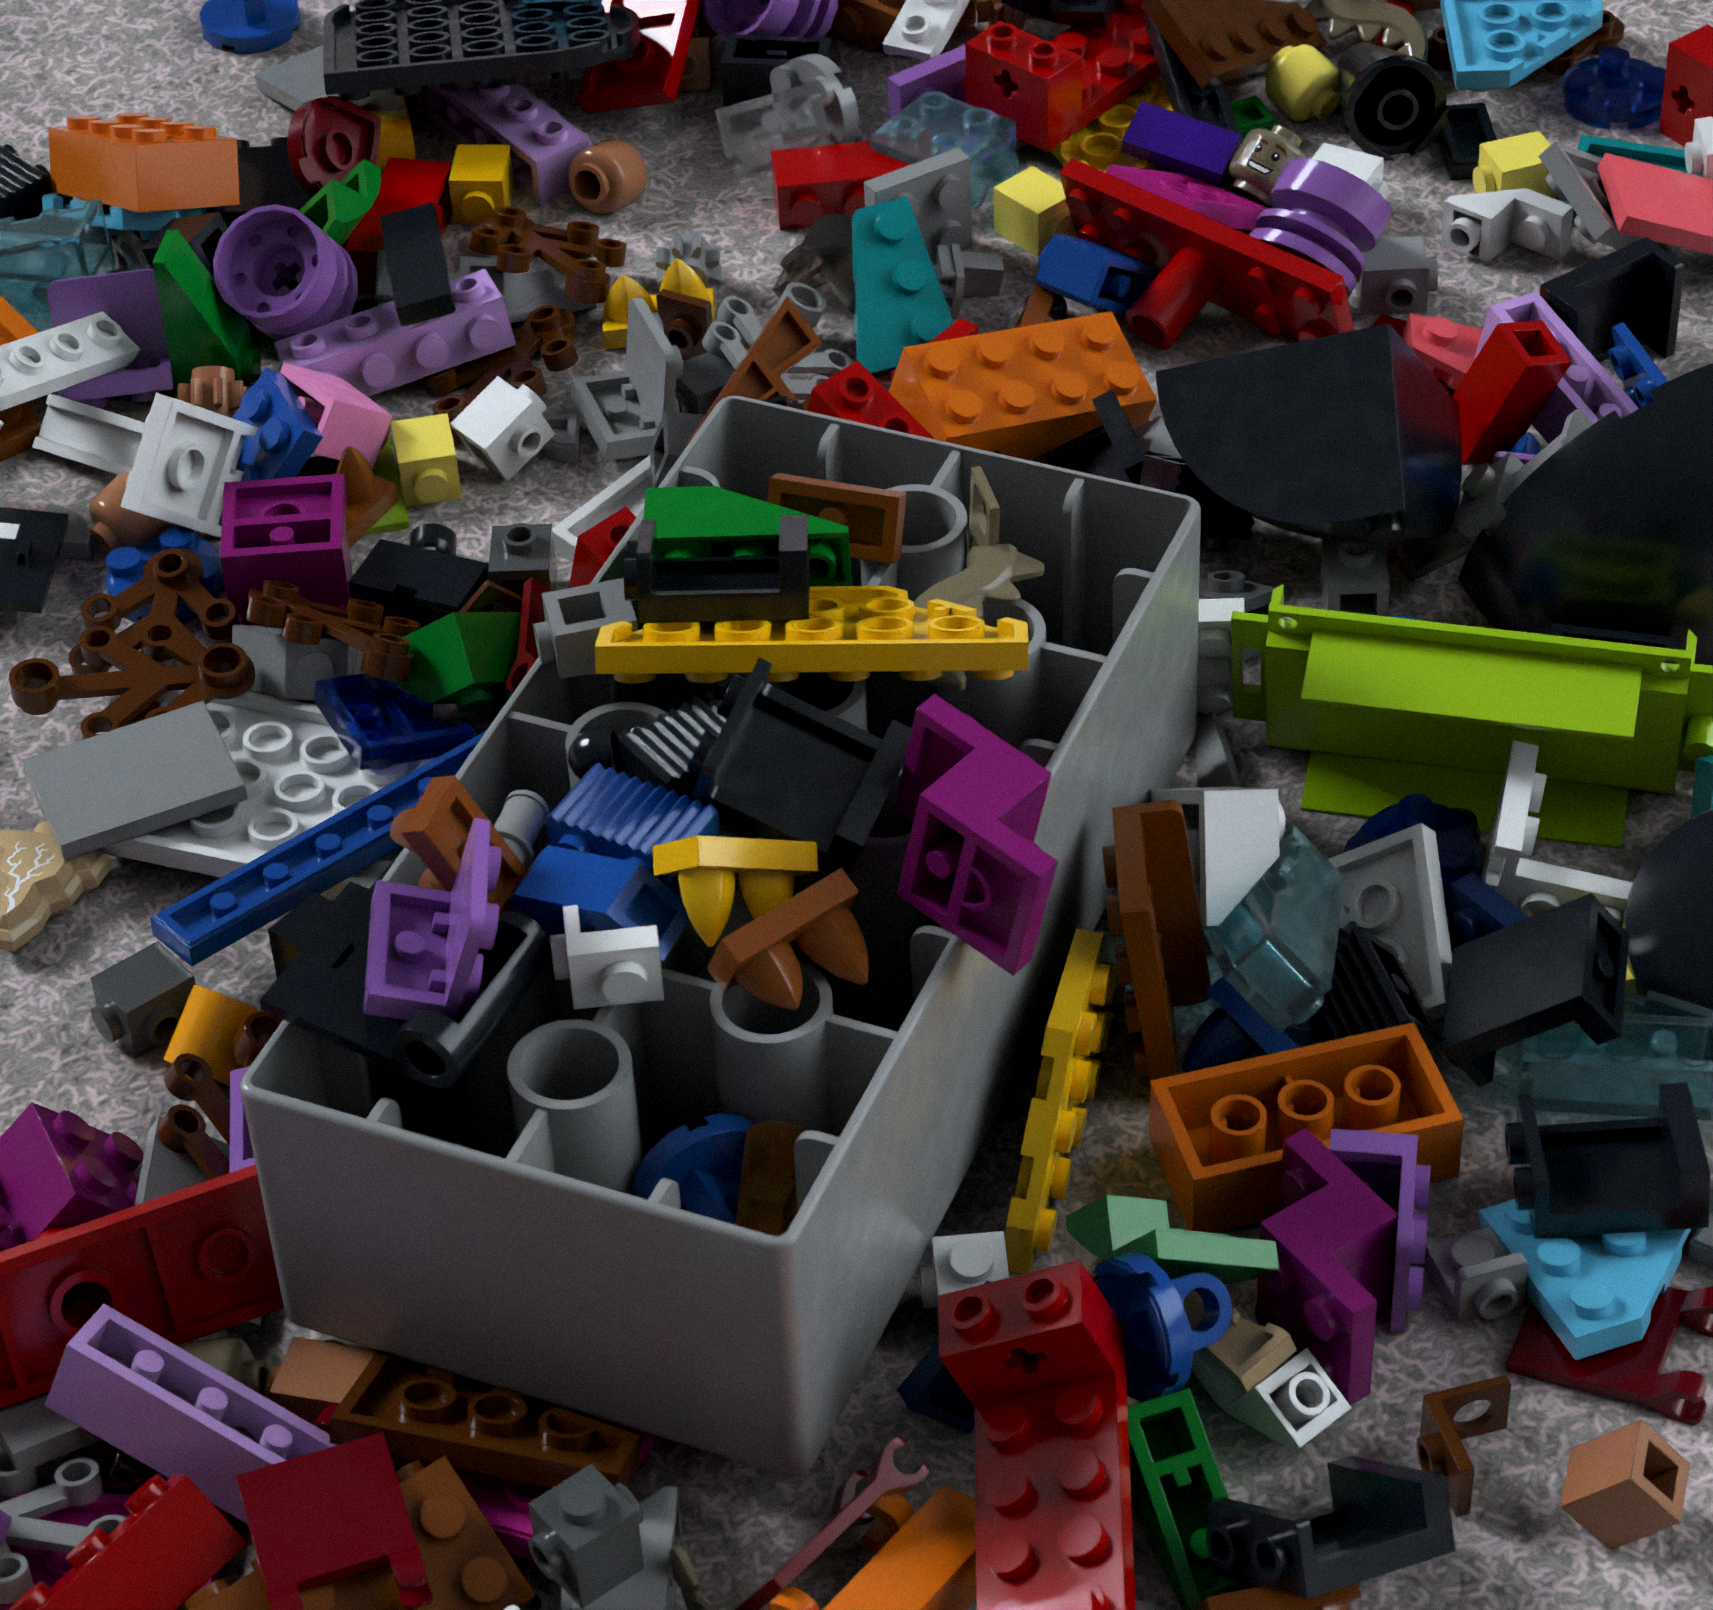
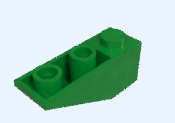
(729, 524)

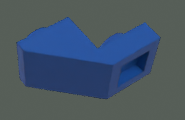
(607, 893)

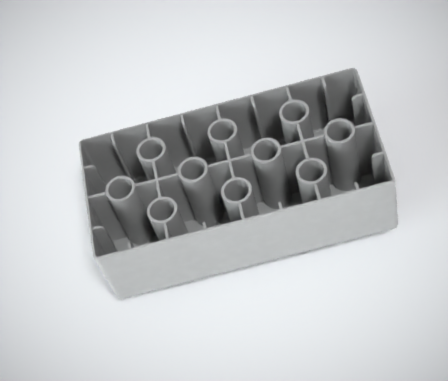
(501, 1211)

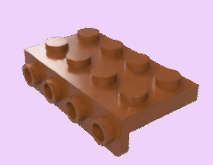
(1160, 928)
(457, 1544)

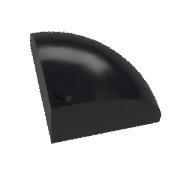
(1323, 436)
(1612, 528)

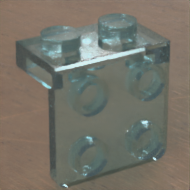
(941, 123)

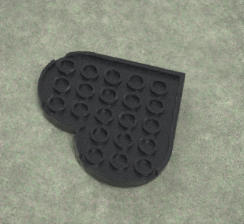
(468, 41)

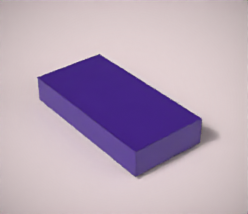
(1180, 143)

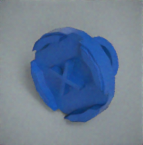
(249, 24)
(703, 1164)
(1155, 1321)

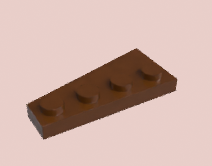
(477, 1431)

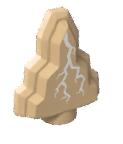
(39, 882)

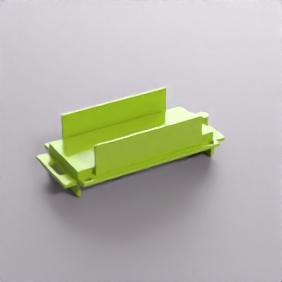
(1438, 704)

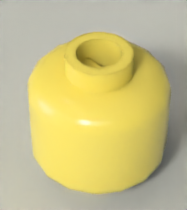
(1302, 83)

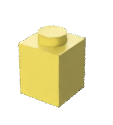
(1513, 165)
(1031, 210)
(426, 460)

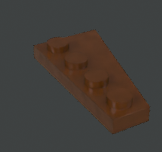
(1231, 36)

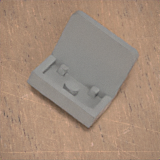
(628, 404)

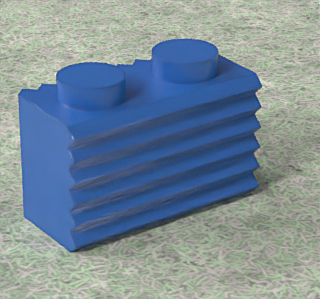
(1093, 273)
(626, 818)

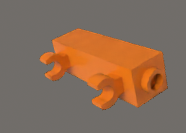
(919, 1560)

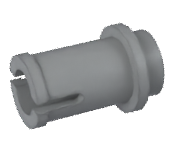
(521, 821)

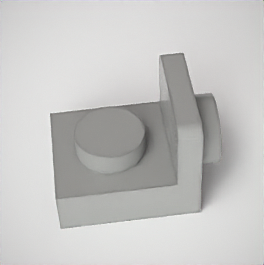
(1477, 1275)

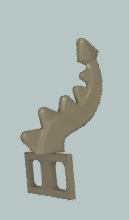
(1371, 20)
(989, 568)

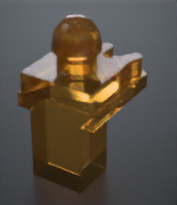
(768, 1177)

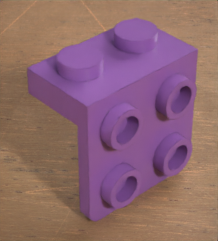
(134, 304)
(429, 938)
(1390, 1169)

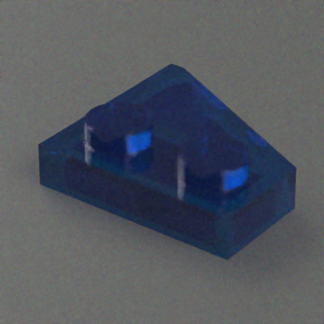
(384, 723)

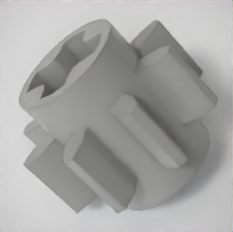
(694, 252)

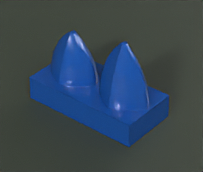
(1232, 1032)

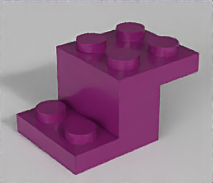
(287, 534)
(974, 834)
(61, 1174)
(1332, 1261)

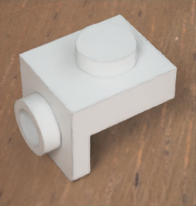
(607, 964)

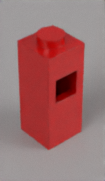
(1507, 387)

